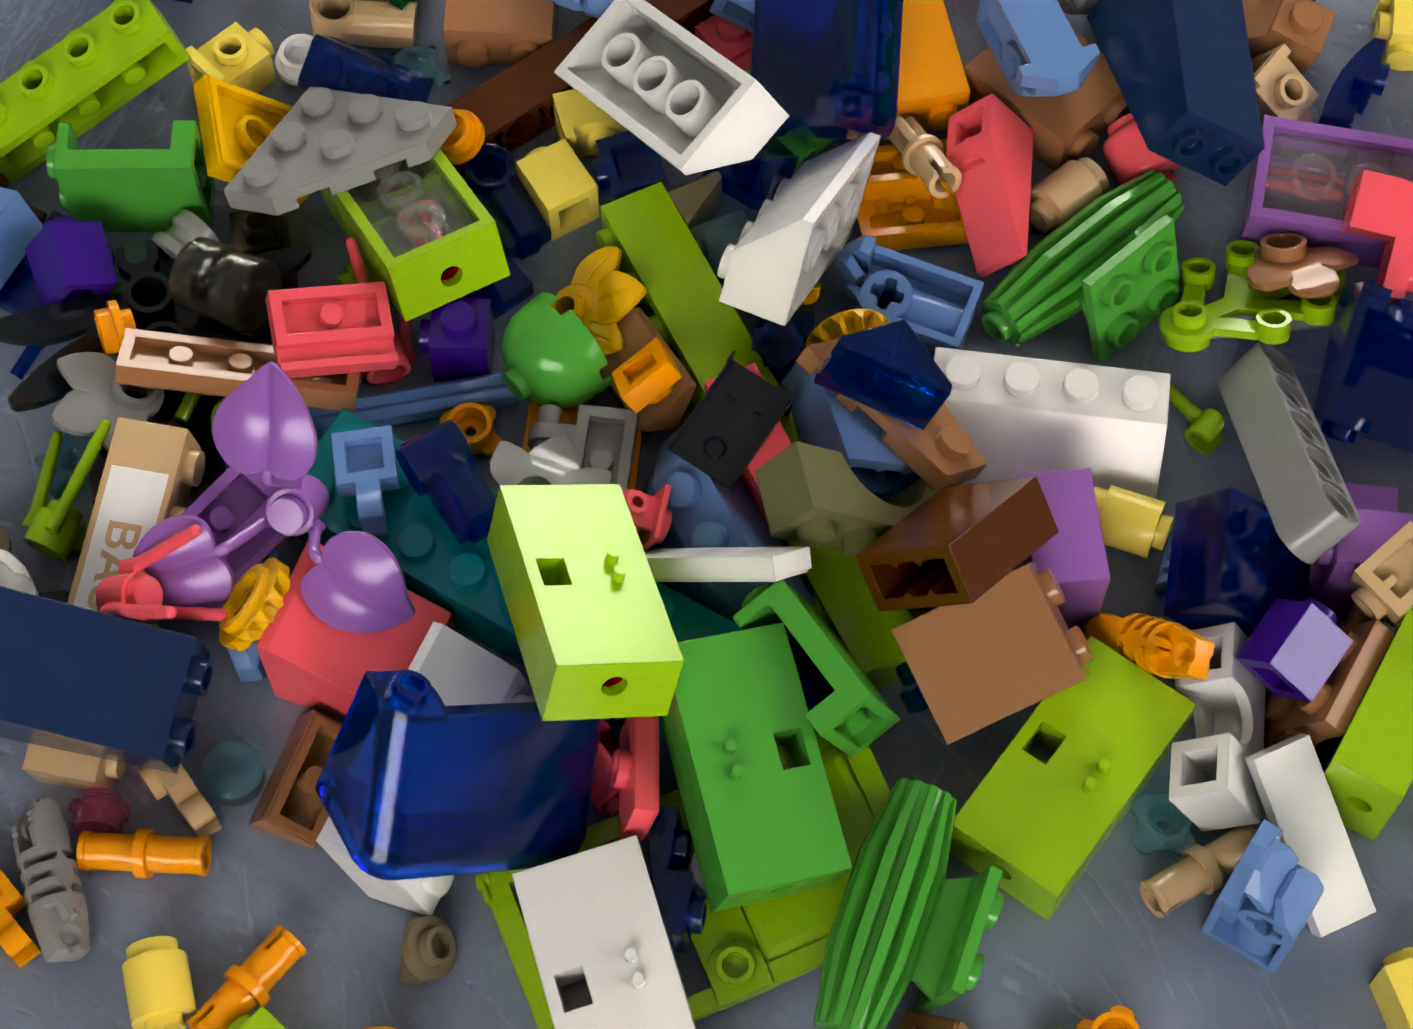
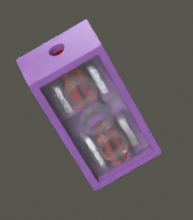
(1307, 180)

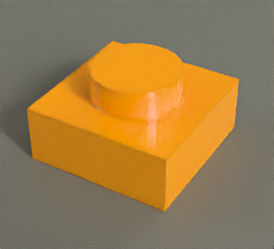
(647, 376)

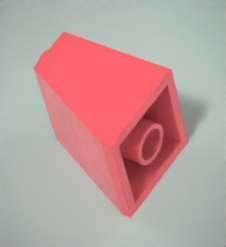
(325, 665)

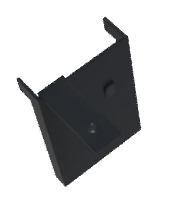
(731, 423)

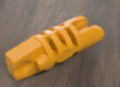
(1154, 644)

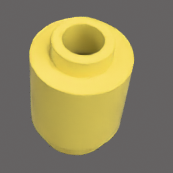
(1132, 520)
(158, 984)

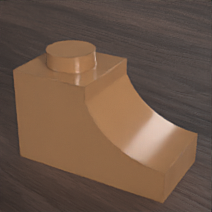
(1297, 23)

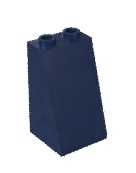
(1185, 79)
(98, 682)

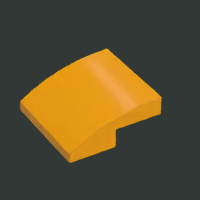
(903, 211)

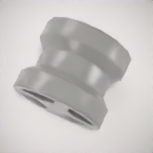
(184, 228)

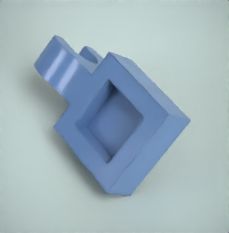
(365, 467)

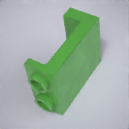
(133, 186)
(856, 709)

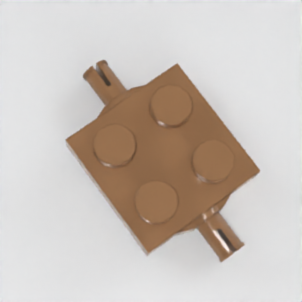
(1342, 692)

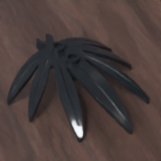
(152, 310)

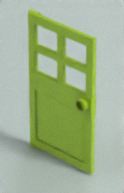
(741, 947)

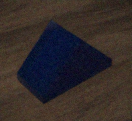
(757, 178)
(887, 372)

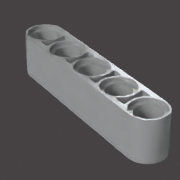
(1287, 453)

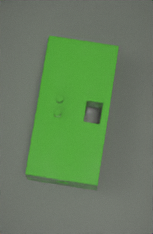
(752, 771)

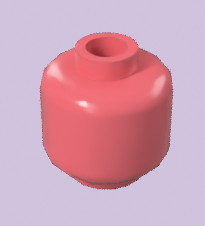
(1129, 155)

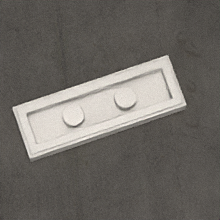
(728, 563)
(1302, 805)

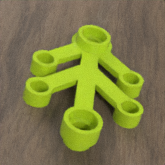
(1192, 324)

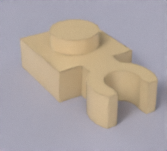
(184, 796)

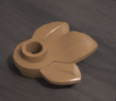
(1289, 263)

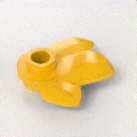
(601, 296)

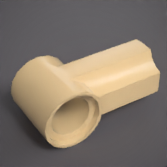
(366, 22)

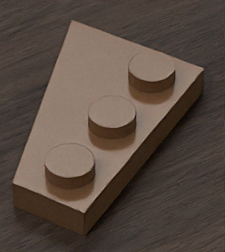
(938, 454)

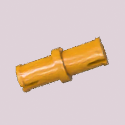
(144, 853)
(250, 982)

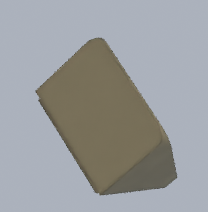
(699, 199)

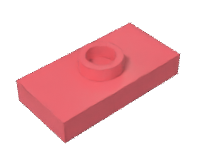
(637, 776)

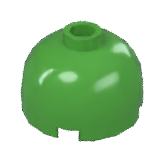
(551, 356)

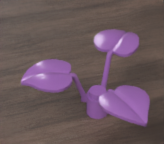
(271, 432)

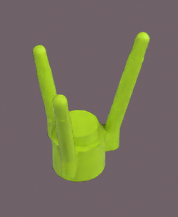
(56, 528)

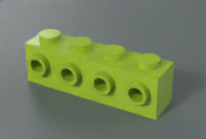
(84, 80)

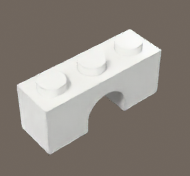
(1211, 772)

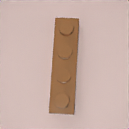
(217, 368)

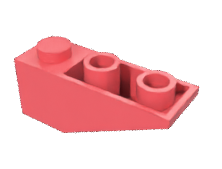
(996, 169)

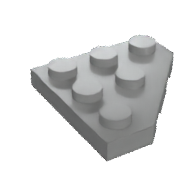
(336, 144)

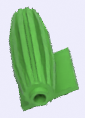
(1107, 260)
(905, 917)

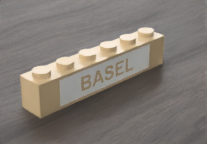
(141, 485)

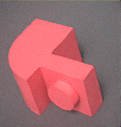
(1383, 211)

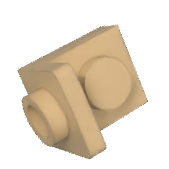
(1386, 579)

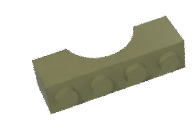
(821, 503)

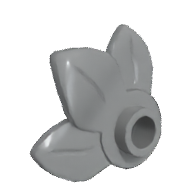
(98, 396)
(547, 464)

